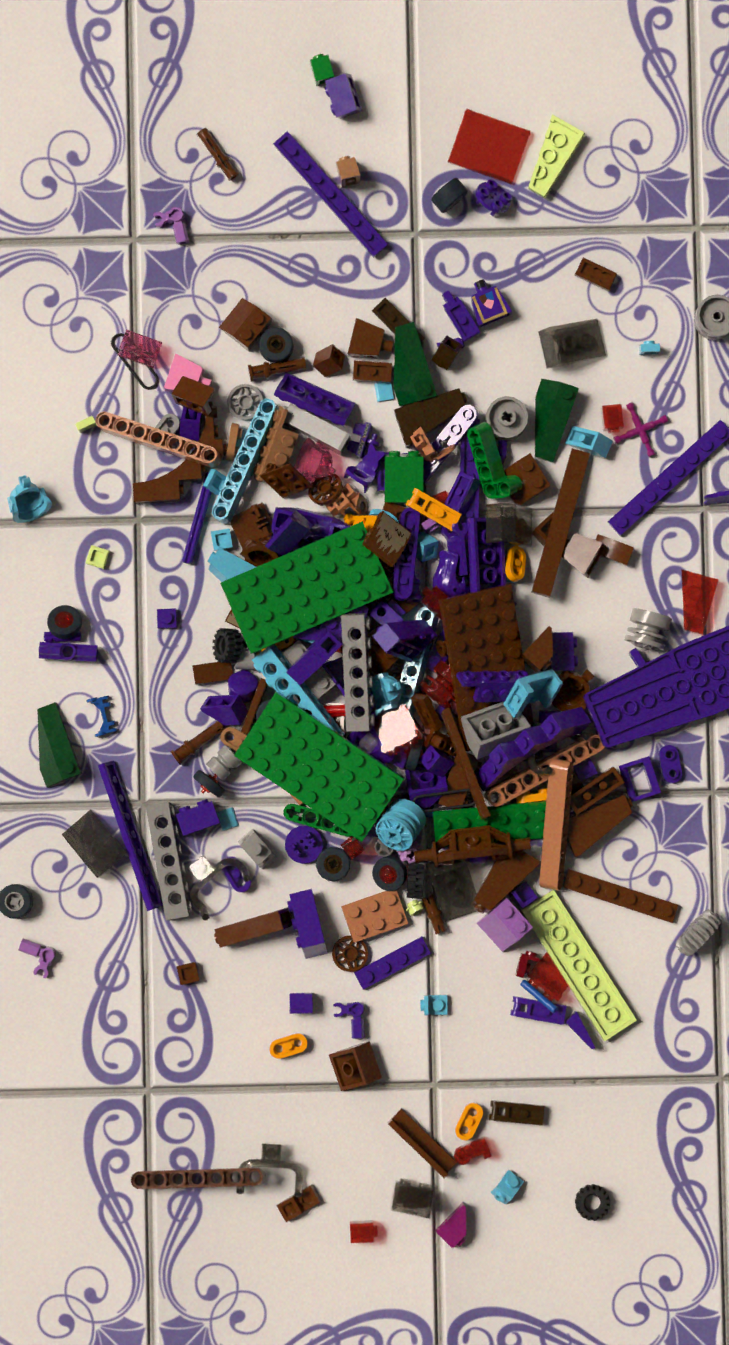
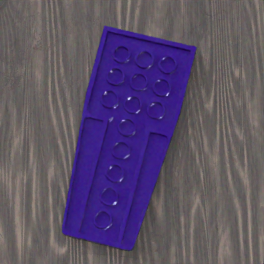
(664, 692)

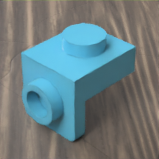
(507, 1187)

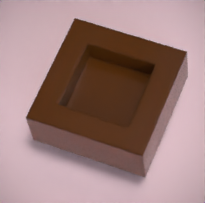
(188, 973)

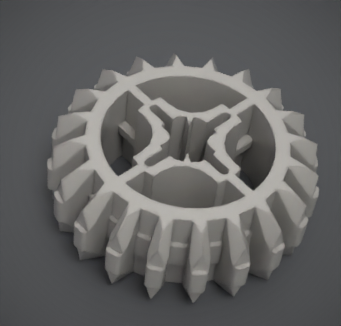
(698, 932)

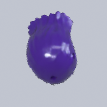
(446, 577)

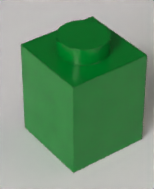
(321, 68)

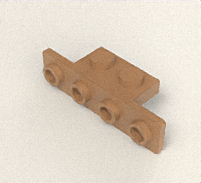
(278, 445)

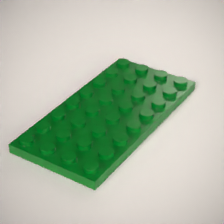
(306, 588)
(319, 766)

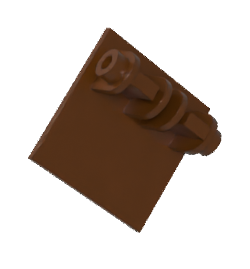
(285, 479)
(252, 524)

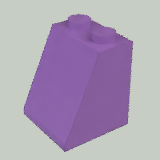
(504, 924)

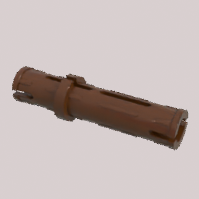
(230, 172)

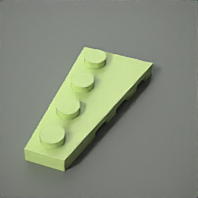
(555, 153)

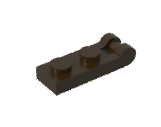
(517, 1112)

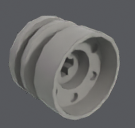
(648, 629)

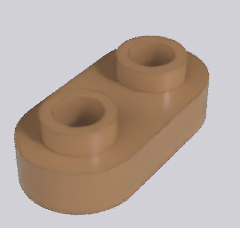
(235, 434)
(236, 742)

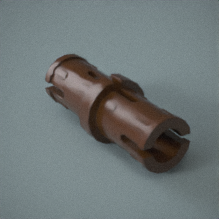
(434, 914)

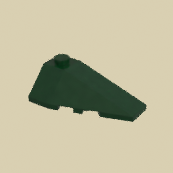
(552, 410)

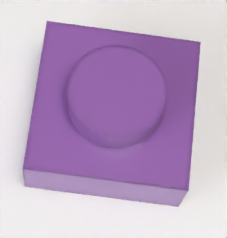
(429, 525)

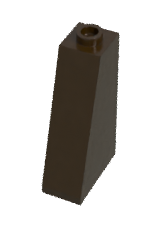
(428, 413)

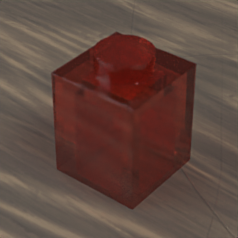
(612, 418)
(363, 1231)

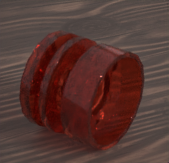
(441, 686)

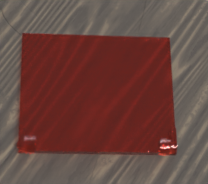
(489, 146)

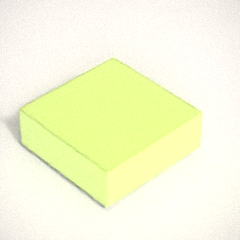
(86, 424)
(97, 557)

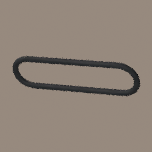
(131, 370)
(443, 793)

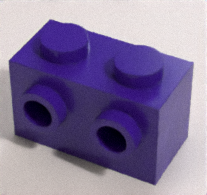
(343, 96)
(563, 652)
(197, 818)

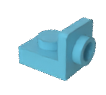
(434, 1005)

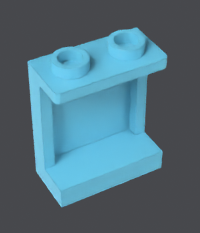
(533, 688)

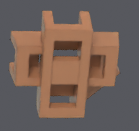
(426, 448)
(351, 499)

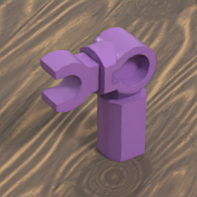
(174, 216)
(46, 954)

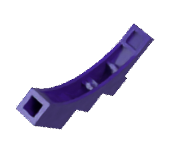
(531, 740)

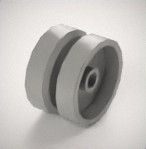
(705, 322)
(511, 408)

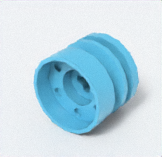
(400, 824)

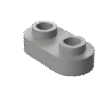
(163, 424)

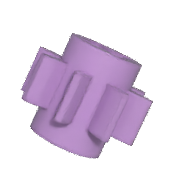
(408, 854)

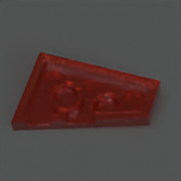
(697, 600)

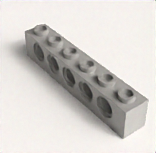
(354, 721)
(154, 813)

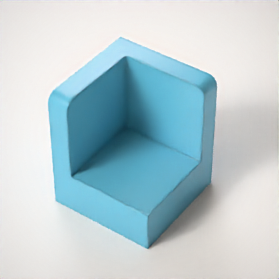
(426, 547)

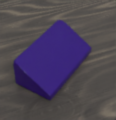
(462, 493)

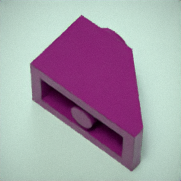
(454, 1227)

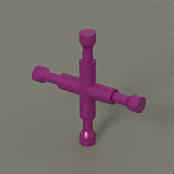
(640, 429)

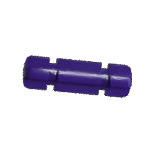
(48, 637)

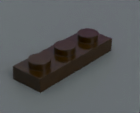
(391, 316)

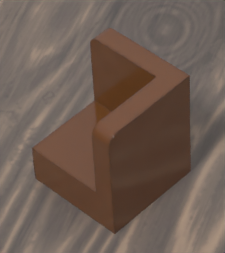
(329, 360)

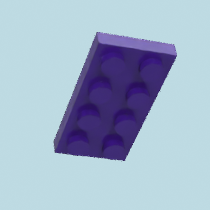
(314, 399)

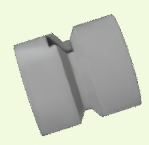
(223, 763)

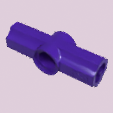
(81, 652)

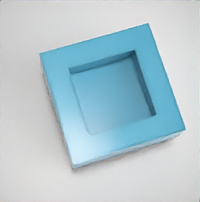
(649, 347)
(214, 481)
(221, 539)

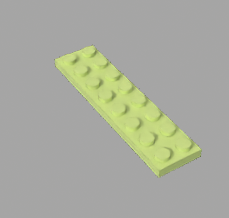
(578, 965)

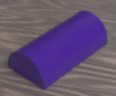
(485, 559)

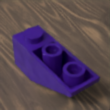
(314, 657)

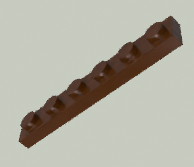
(620, 895)

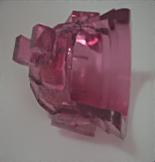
(314, 460)

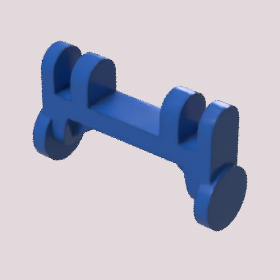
(100, 705)

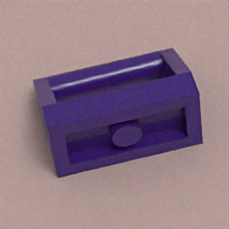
(650, 775)

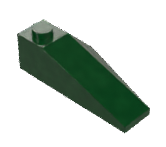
(411, 369)
(56, 752)

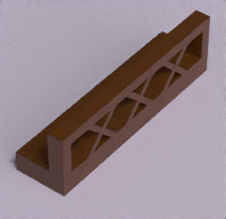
(422, 1142)

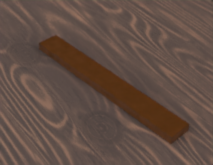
(560, 523)

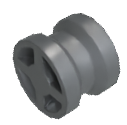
(381, 849)

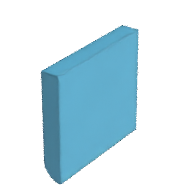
(383, 391)
(227, 818)

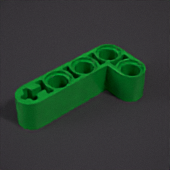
(489, 463)
(319, 822)

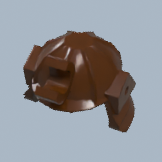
(256, 552)
(573, 690)

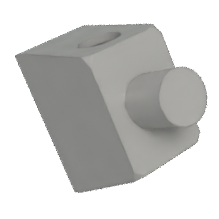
(256, 849)

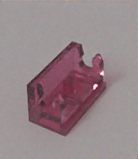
(139, 348)

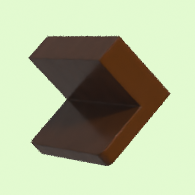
(193, 395)

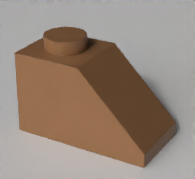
(348, 171)

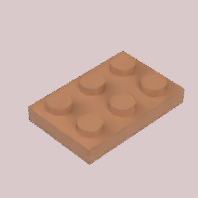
(374, 915)

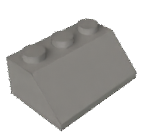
(318, 682)
(491, 727)

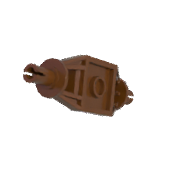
(471, 843)

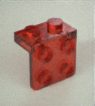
(396, 730)
(548, 978)

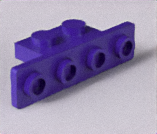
(491, 685)

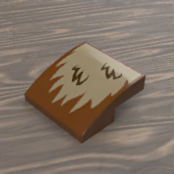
(387, 539)

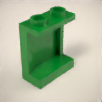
(402, 475)

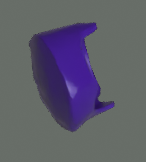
(243, 684)

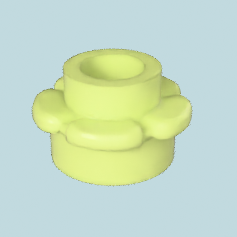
(415, 907)

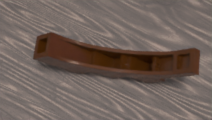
(168, 487)

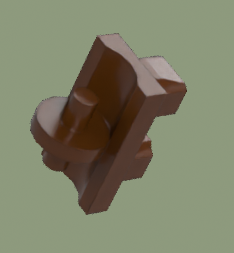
(440, 741)

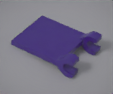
(456, 544)

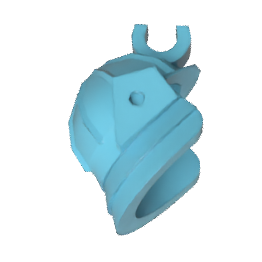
(28, 501)
(385, 692)

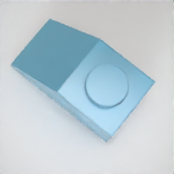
(589, 441)

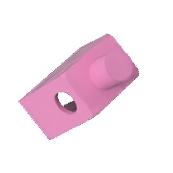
(184, 367)

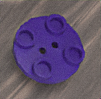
(493, 197)
(296, 849)

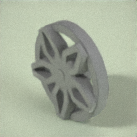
(244, 401)

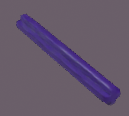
(197, 524)

